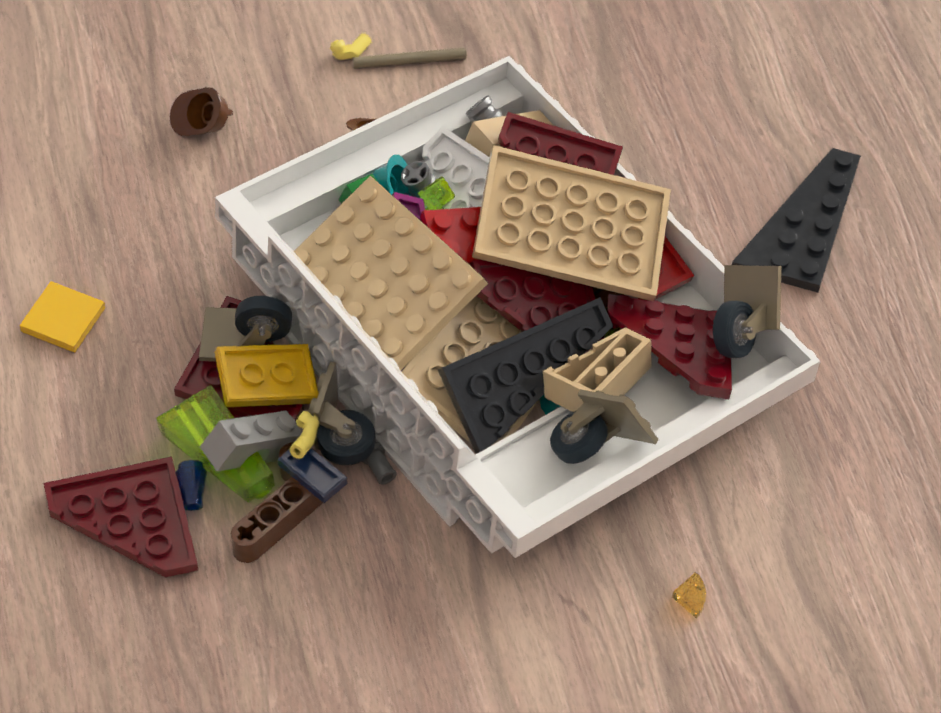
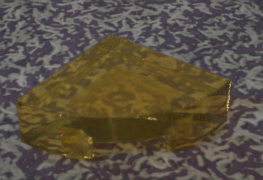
(691, 595)

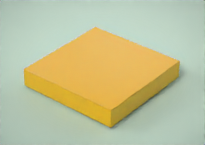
(62, 316)

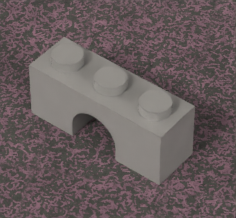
(239, 438)

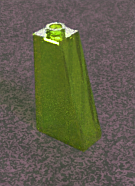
(189, 426)

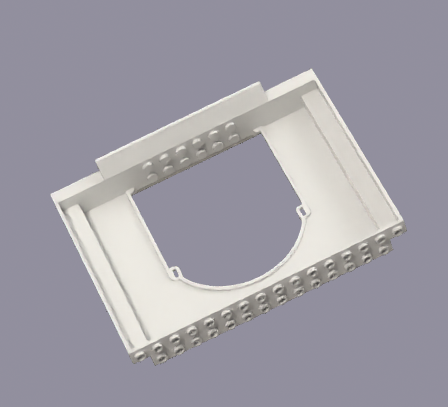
(519, 486)

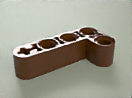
(253, 536)

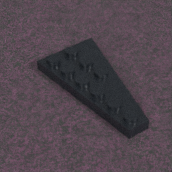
(806, 224)
(507, 378)

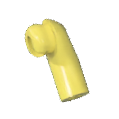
(343, 51)
(307, 438)

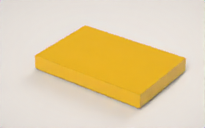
(266, 375)

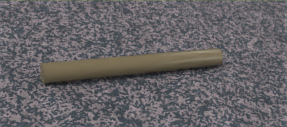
(409, 58)

